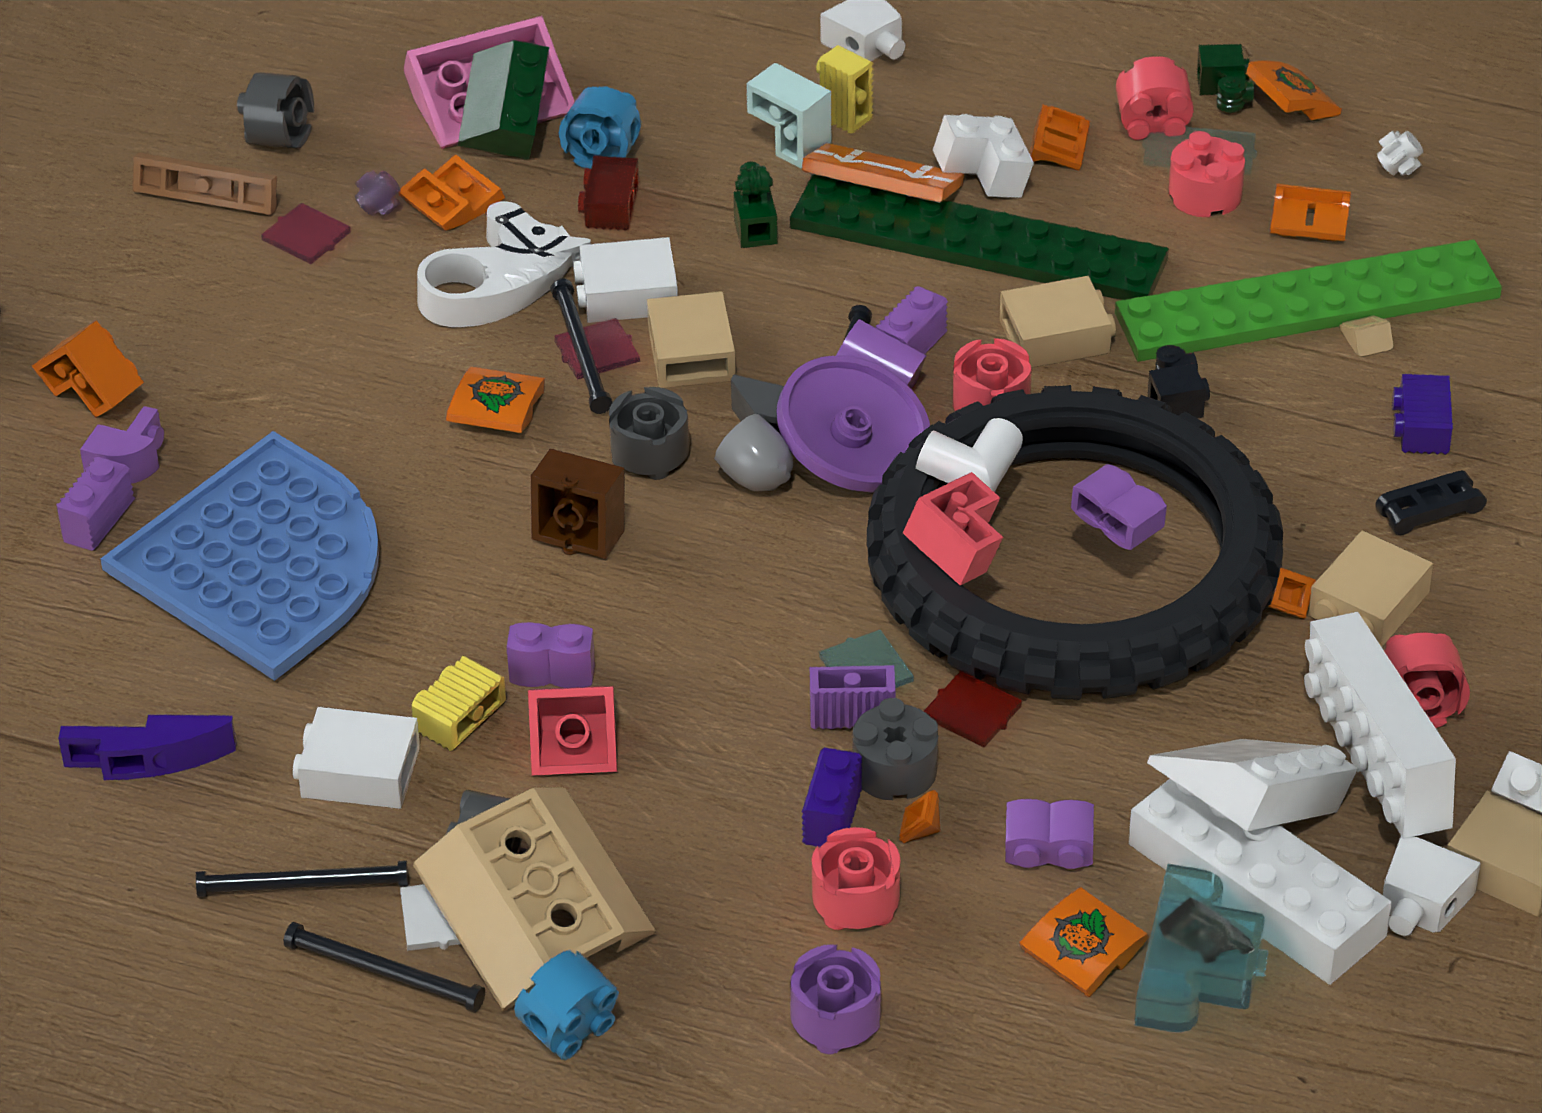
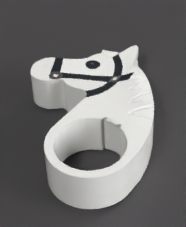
(506, 276)

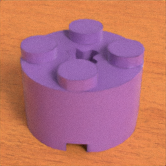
(835, 997)

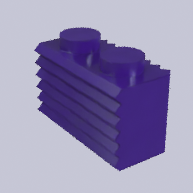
(1424, 413)
(831, 795)

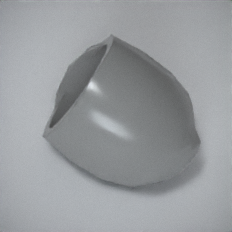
(755, 455)

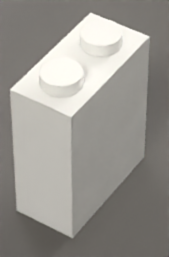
(622, 277)
(357, 757)

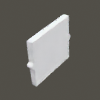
(424, 920)

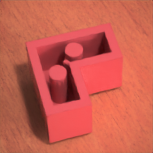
(955, 529)

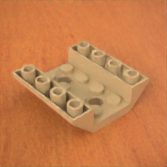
(505, 899)

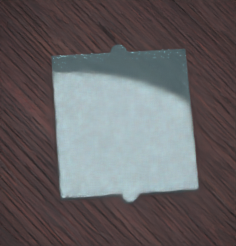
(868, 650)

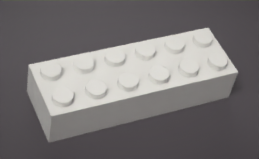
(1380, 725)
(1308, 901)

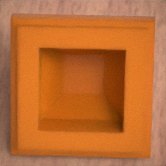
(1292, 593)
(921, 818)

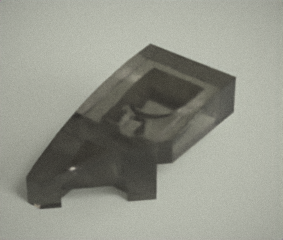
(1204, 930)

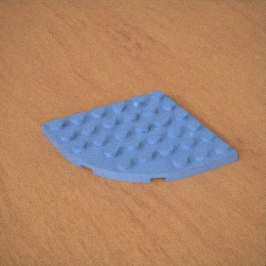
(259, 555)

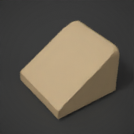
(1368, 335)

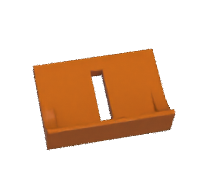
(1059, 137)
(1329, 215)

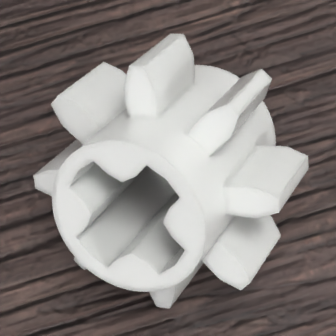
(1400, 153)

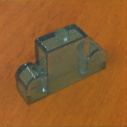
(1177, 978)

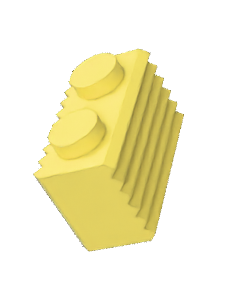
(850, 85)
(458, 702)

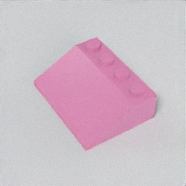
(442, 72)

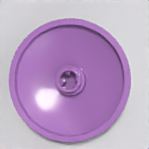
(848, 419)

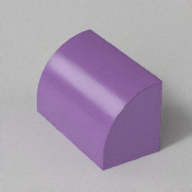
(882, 349)

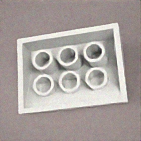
(1261, 780)

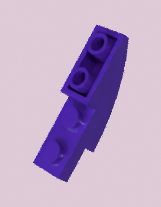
(160, 748)

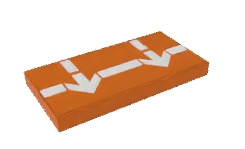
(882, 172)

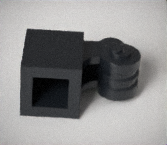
(1178, 381)

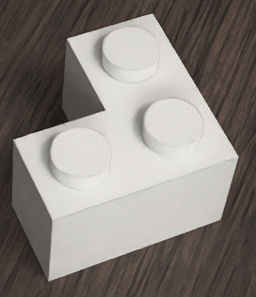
(985, 148)

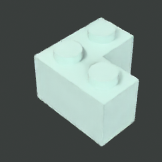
(795, 108)

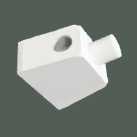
(864, 28)
(1520, 782)
(1427, 885)

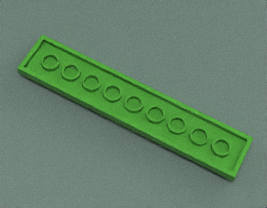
(1308, 299)

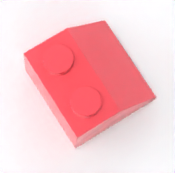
(572, 730)

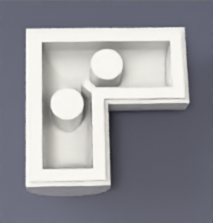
(987, 459)

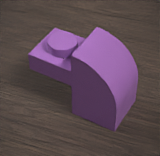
(132, 447)

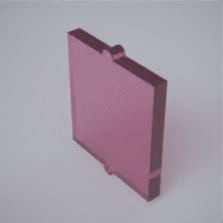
(306, 233)
(608, 345)

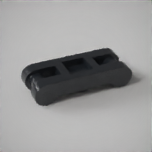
(1430, 501)

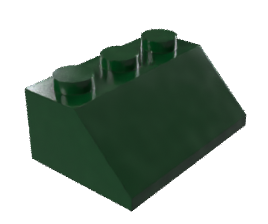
(504, 99)

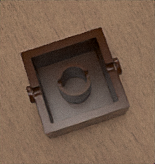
(577, 503)

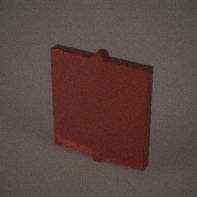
(973, 709)

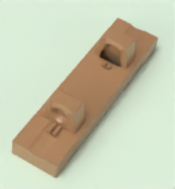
(204, 183)

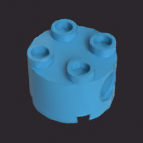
(600, 125)
(567, 1003)

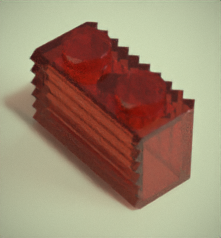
(609, 192)

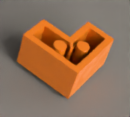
(91, 367)

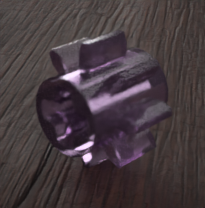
(377, 193)

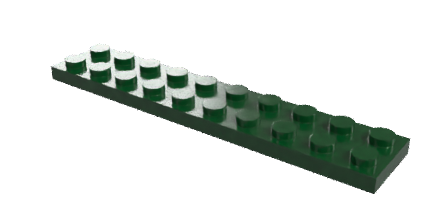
(978, 237)

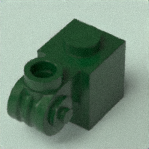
(1223, 73)
(754, 207)

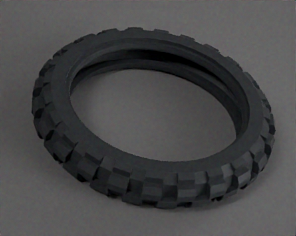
(1093, 656)

